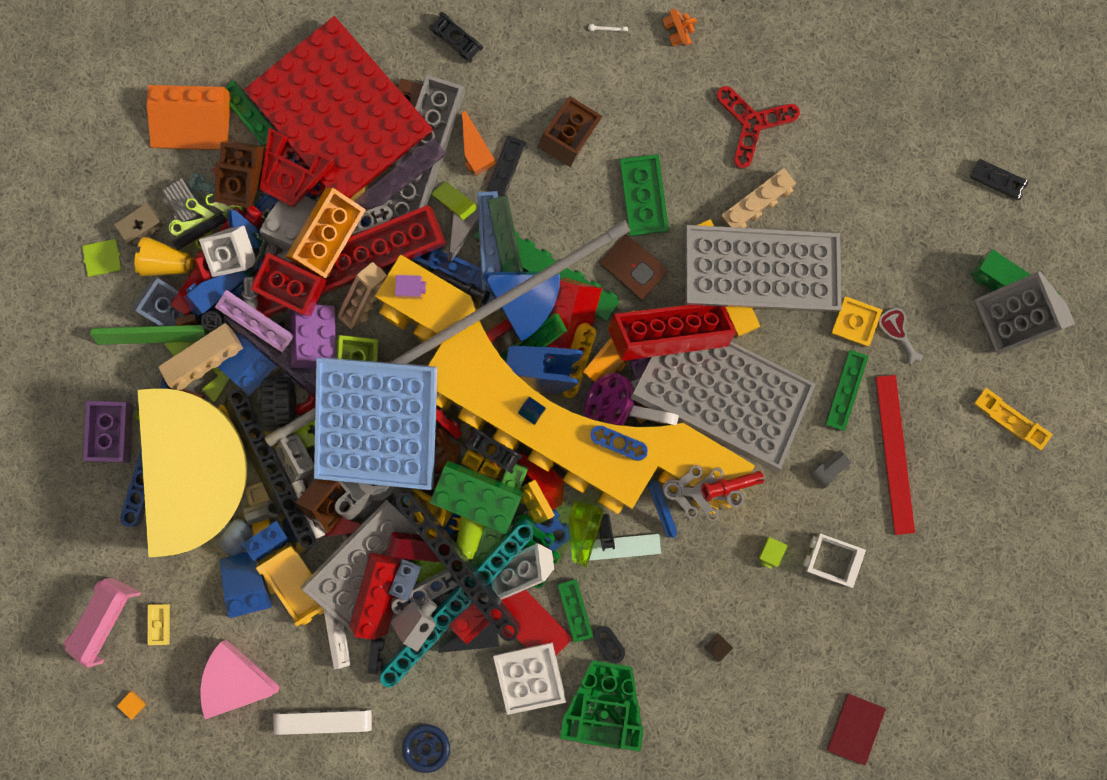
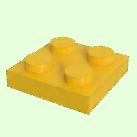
(856, 321)
(536, 503)

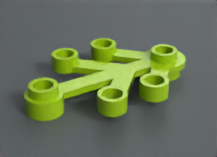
(204, 212)

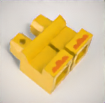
(474, 461)

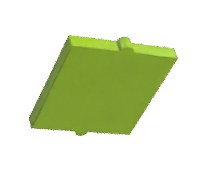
(101, 257)

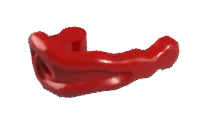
(254, 216)

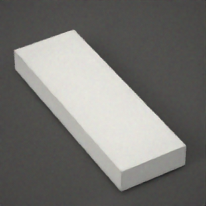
(337, 641)

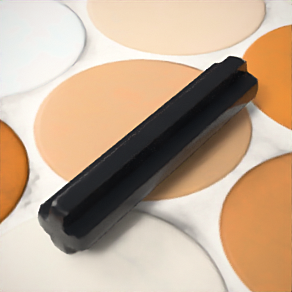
(198, 231)

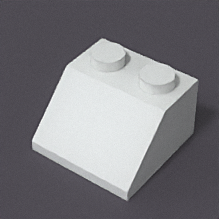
(228, 251)

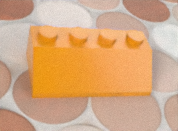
(325, 232)
(604, 362)

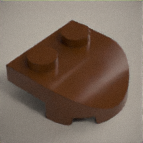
(444, 450)

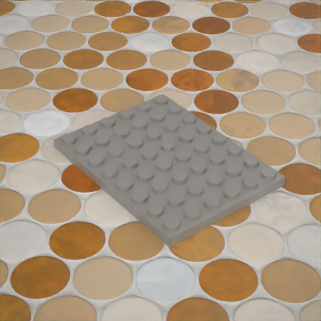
(730, 399)

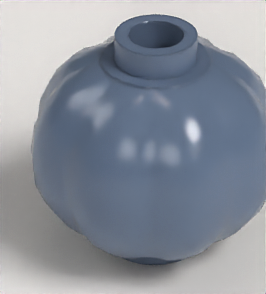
(234, 535)

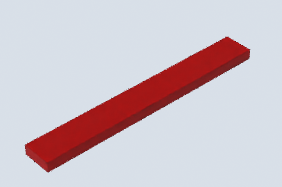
(895, 455)

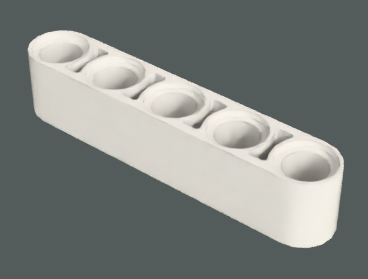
(324, 722)

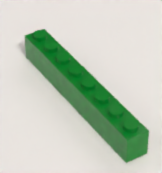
(535, 261)

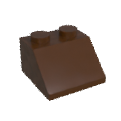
(319, 503)

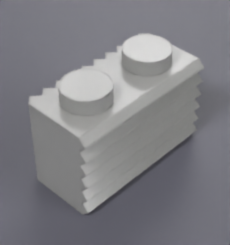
(176, 197)

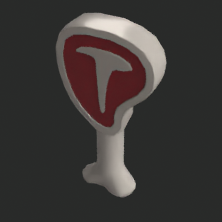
(893, 326)

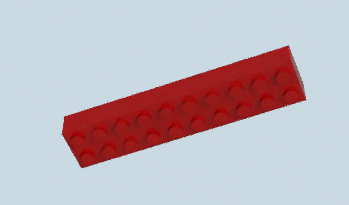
(405, 235)

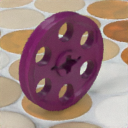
(610, 399)

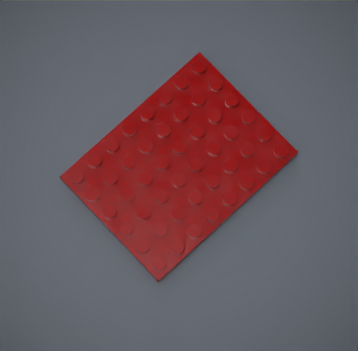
(341, 105)

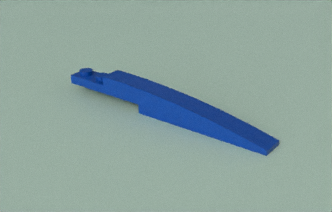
(438, 259)

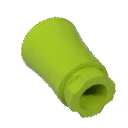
(469, 536)

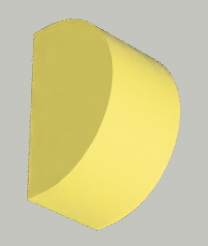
(189, 469)

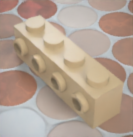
(758, 200)
(362, 296)
(200, 357)

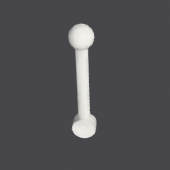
(592, 27)

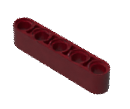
(413, 547)

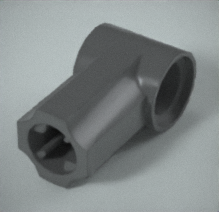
(832, 467)
(258, 513)

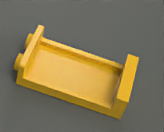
(286, 573)

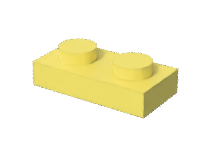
(158, 624)

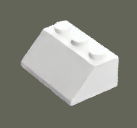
(524, 571)

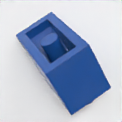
(237, 220)

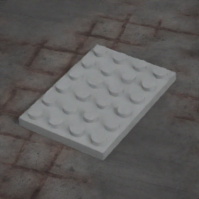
(339, 578)

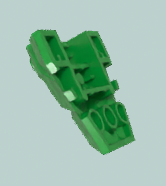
(605, 709)

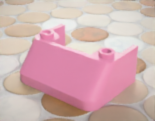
(98, 621)

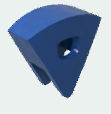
(528, 310)
(542, 372)

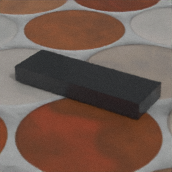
(506, 165)

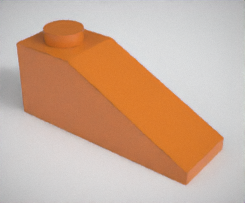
(475, 149)

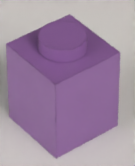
(410, 287)

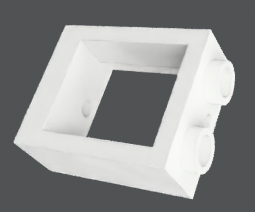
(854, 565)

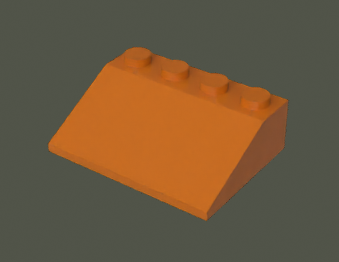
(188, 116)

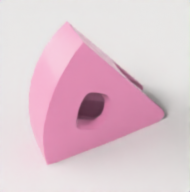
(232, 681)

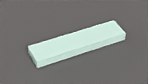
(628, 547)

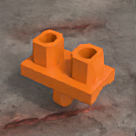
(675, 20)

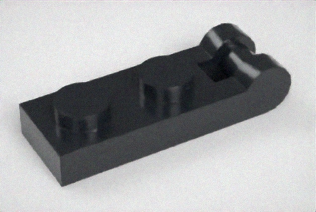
(998, 179)

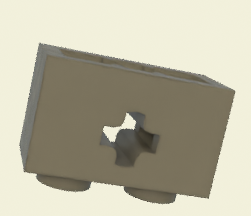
(129, 227)

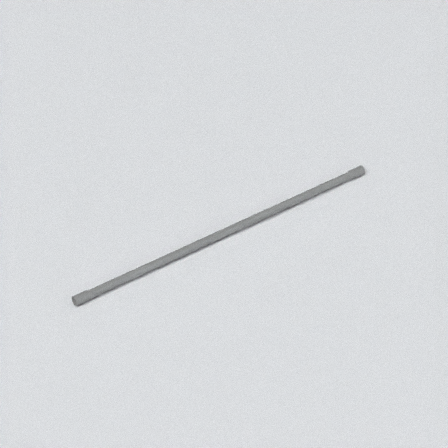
(612, 234)

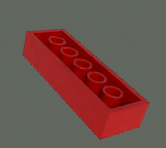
(670, 331)

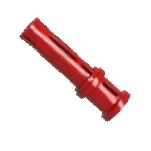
(724, 487)

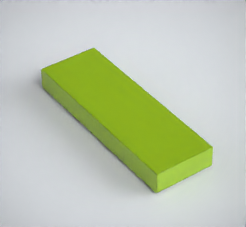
(454, 200)

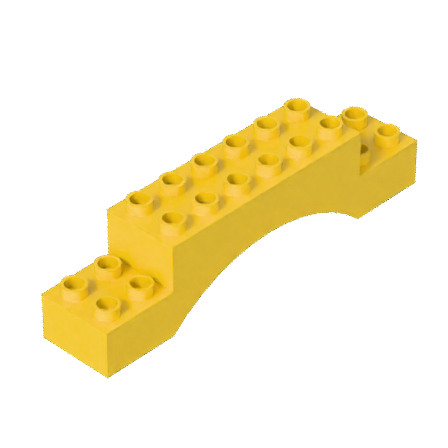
(491, 393)

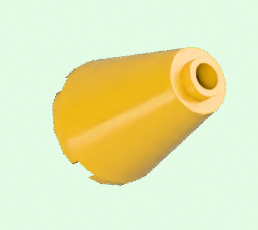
(160, 259)

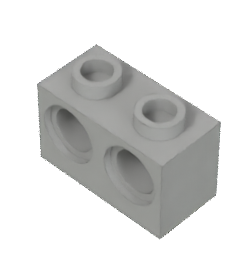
(294, 458)

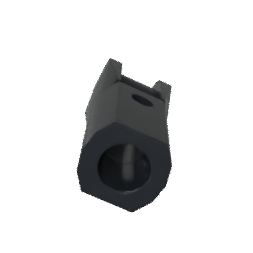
(605, 530)

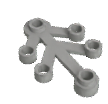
(696, 493)

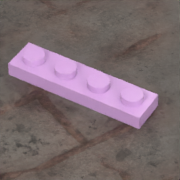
(254, 321)

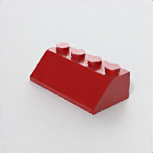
(575, 305)
(373, 605)

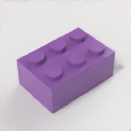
(312, 336)
(108, 431)

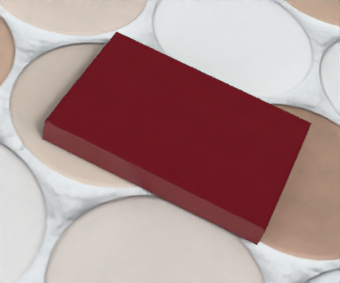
(856, 729)

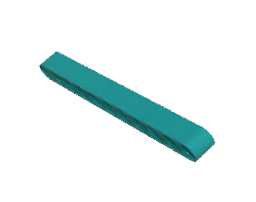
(452, 612)

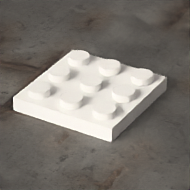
(529, 678)

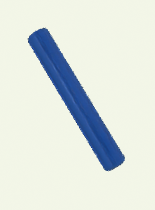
(662, 508)

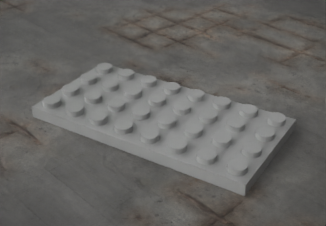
(762, 268)

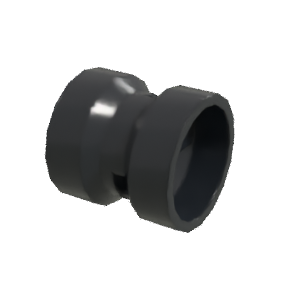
(214, 316)

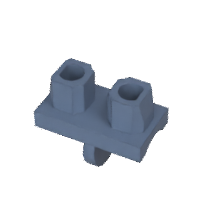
(405, 580)

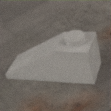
(461, 231)

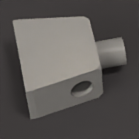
(415, 623)

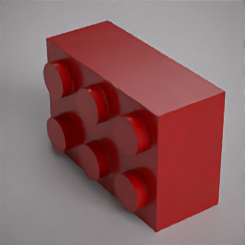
(288, 284)

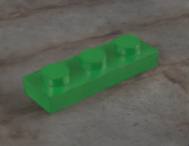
(575, 610)

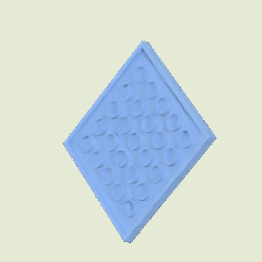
(375, 422)

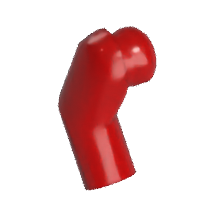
(305, 407)

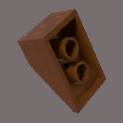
(569, 131)

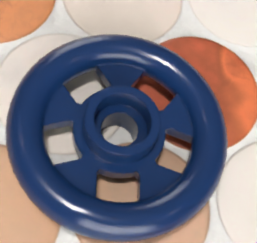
(441, 756)

